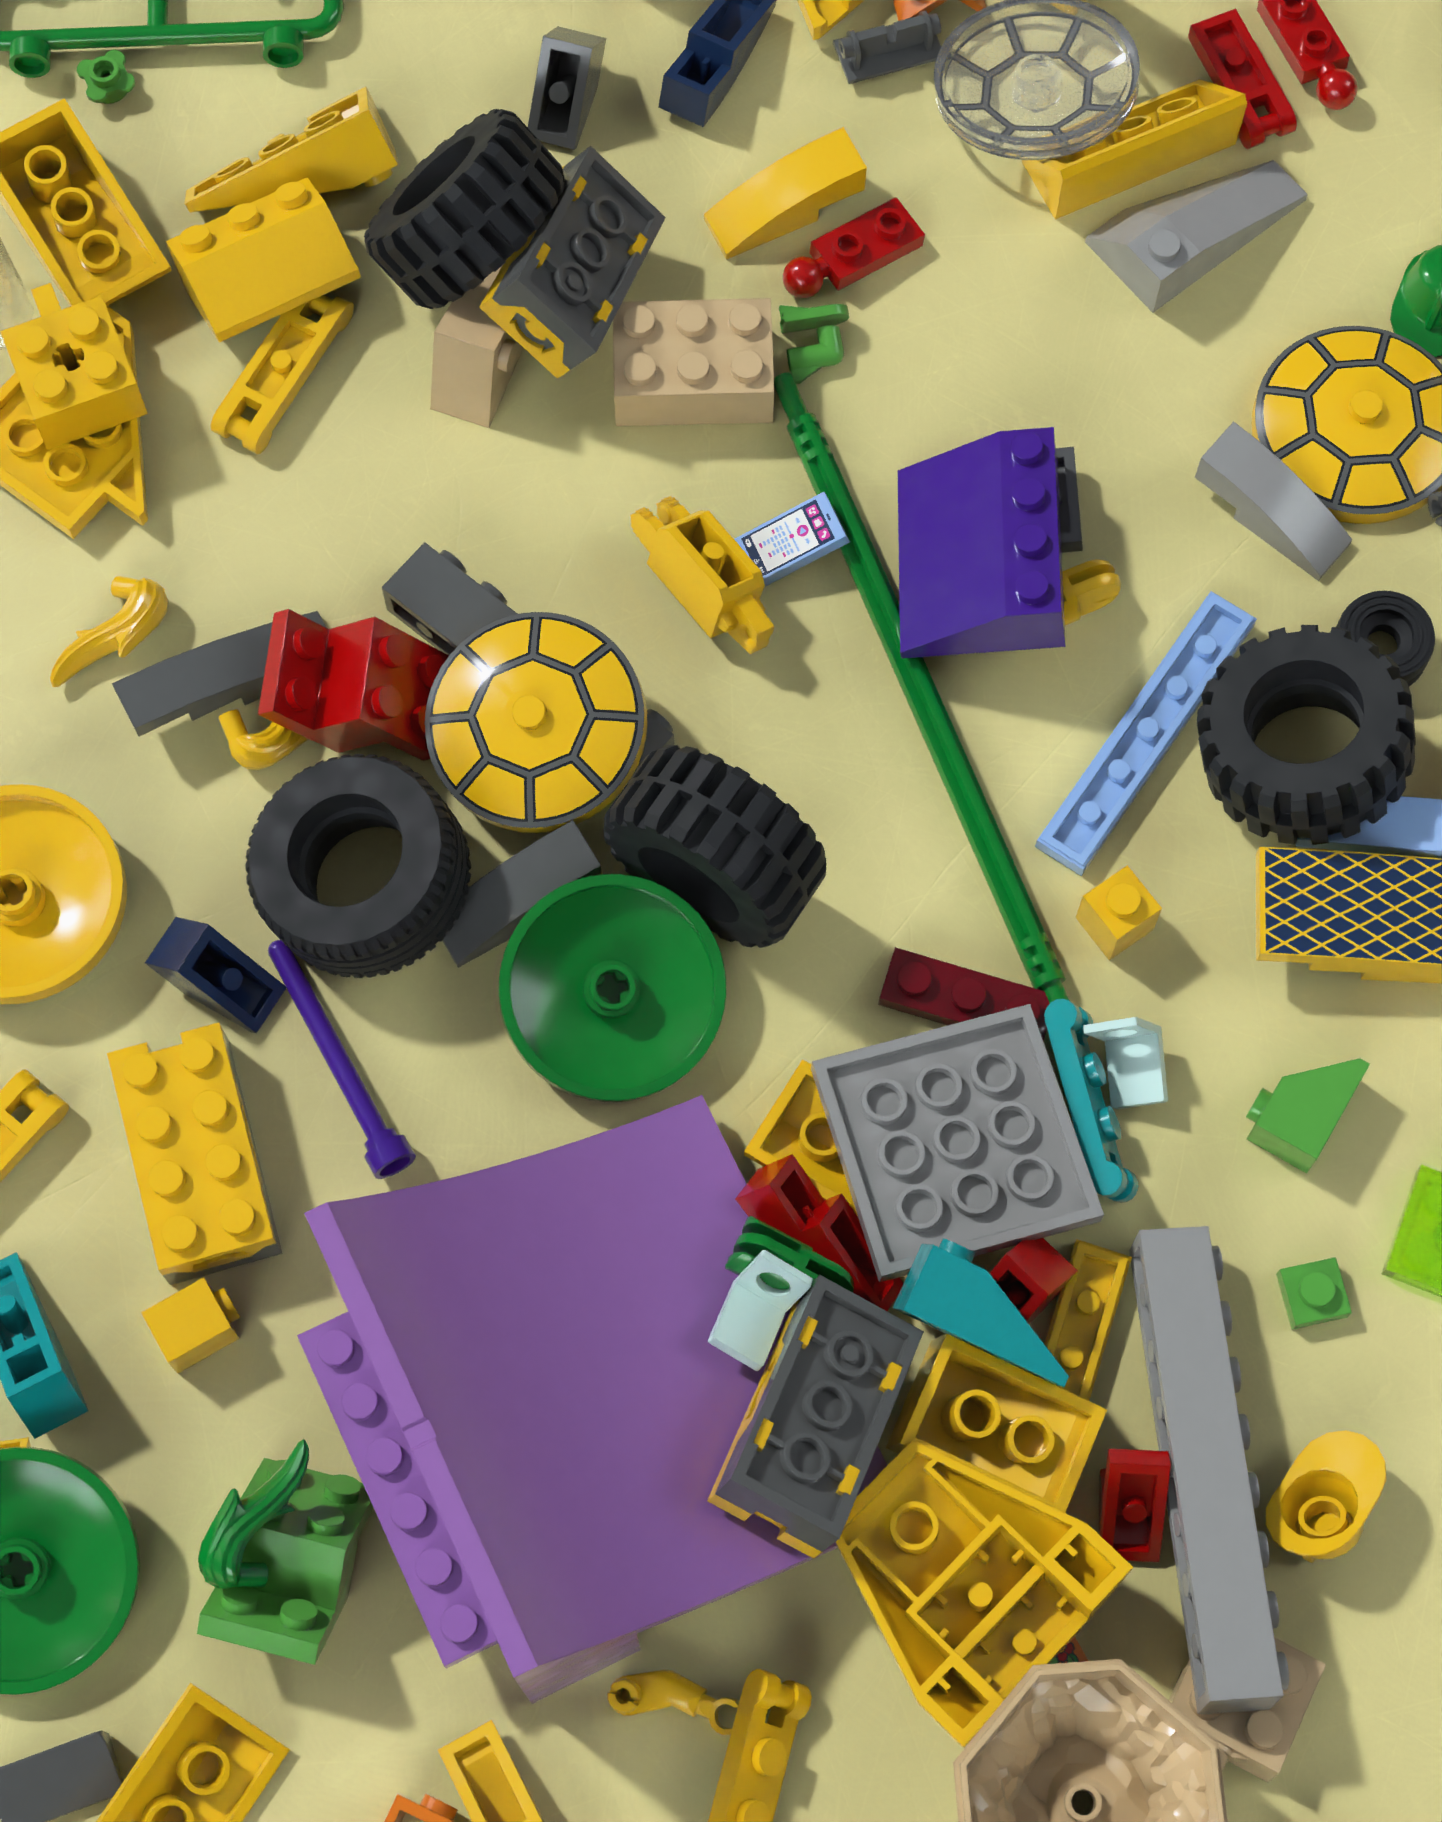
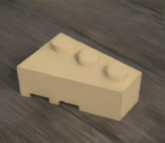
(471, 359)

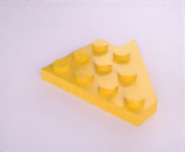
(78, 477)

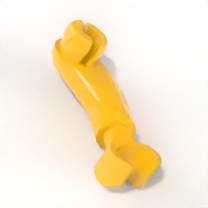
(664, 1689)

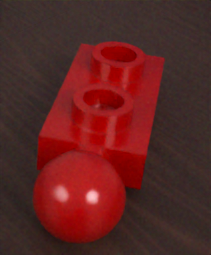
(1311, 48)
(854, 250)

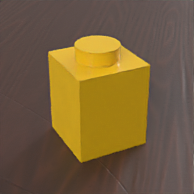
(1118, 912)
(192, 1324)

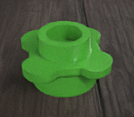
(110, 88)

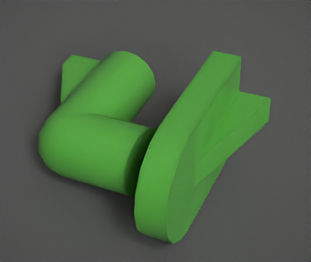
(809, 359)

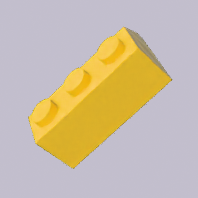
(262, 259)

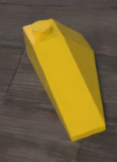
(336, 152)

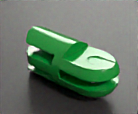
(761, 1236)

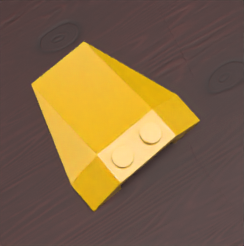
(971, 1581)

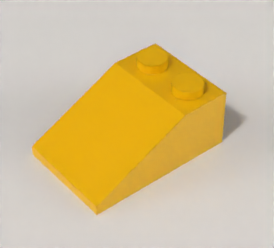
(999, 1421)

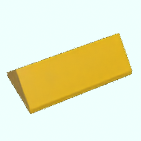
(1148, 144)

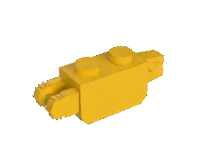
(705, 572)

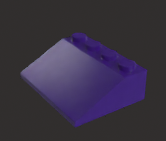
(982, 548)

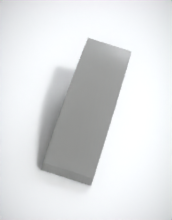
(1273, 501)

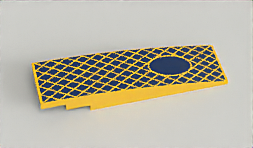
(1351, 912)

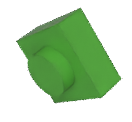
(1313, 1293)

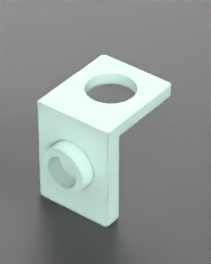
(1133, 1061)
(755, 1310)

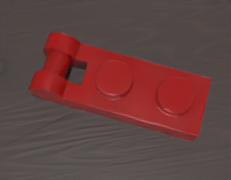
(1237, 64)

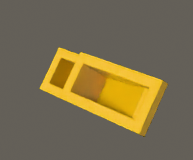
(787, 194)
(488, 1778)

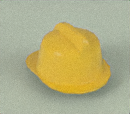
(1327, 1496)

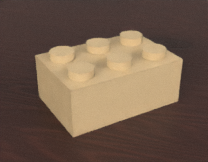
(693, 362)

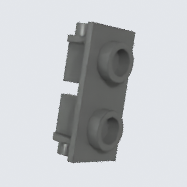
(889, 47)

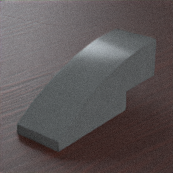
(510, 890)

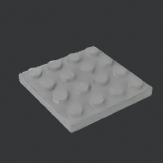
(956, 1140)

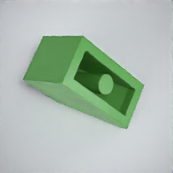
(1304, 1111)

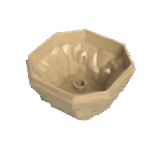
(1094, 1733)

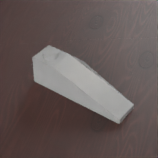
(1185, 234)

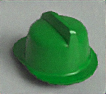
(1418, 302)

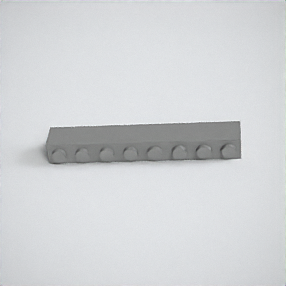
(1209, 1488)

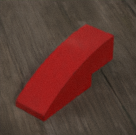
(791, 1203)

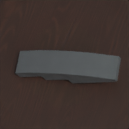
(199, 679)

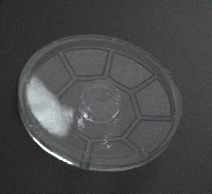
(1037, 78)

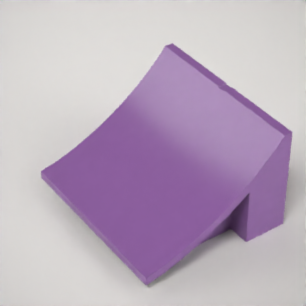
(547, 1392)

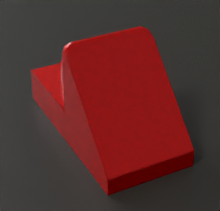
(1134, 1502)

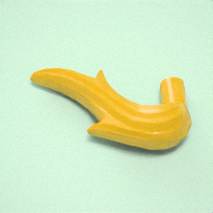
(123, 632)
(258, 749)

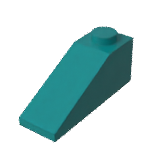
(970, 1305)
(31, 1357)

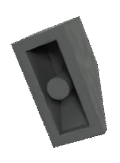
(565, 85)

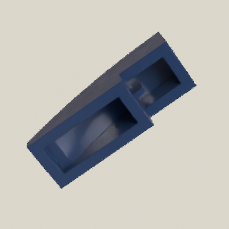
(713, 57)

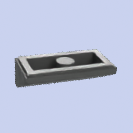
(59, 1780)

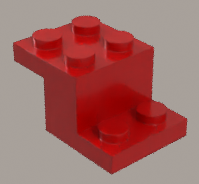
(349, 683)

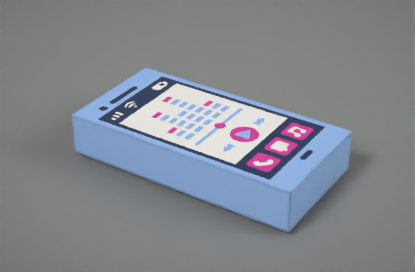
(794, 538)

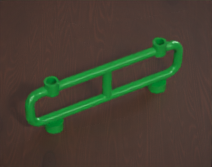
(281, 39)

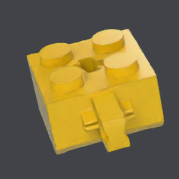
(73, 369)

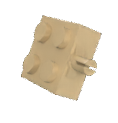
(1257, 1738)

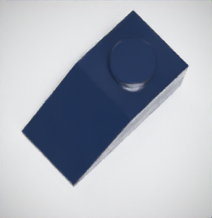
(215, 973)

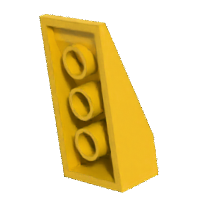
(74, 209)

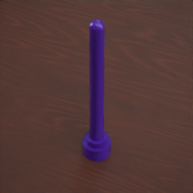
(386, 1150)

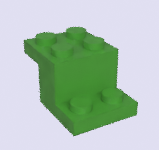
(308, 1566)

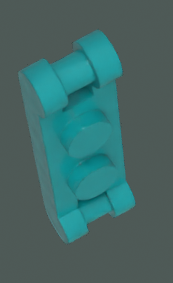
(1093, 1121)

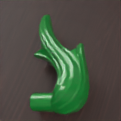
(240, 1519)

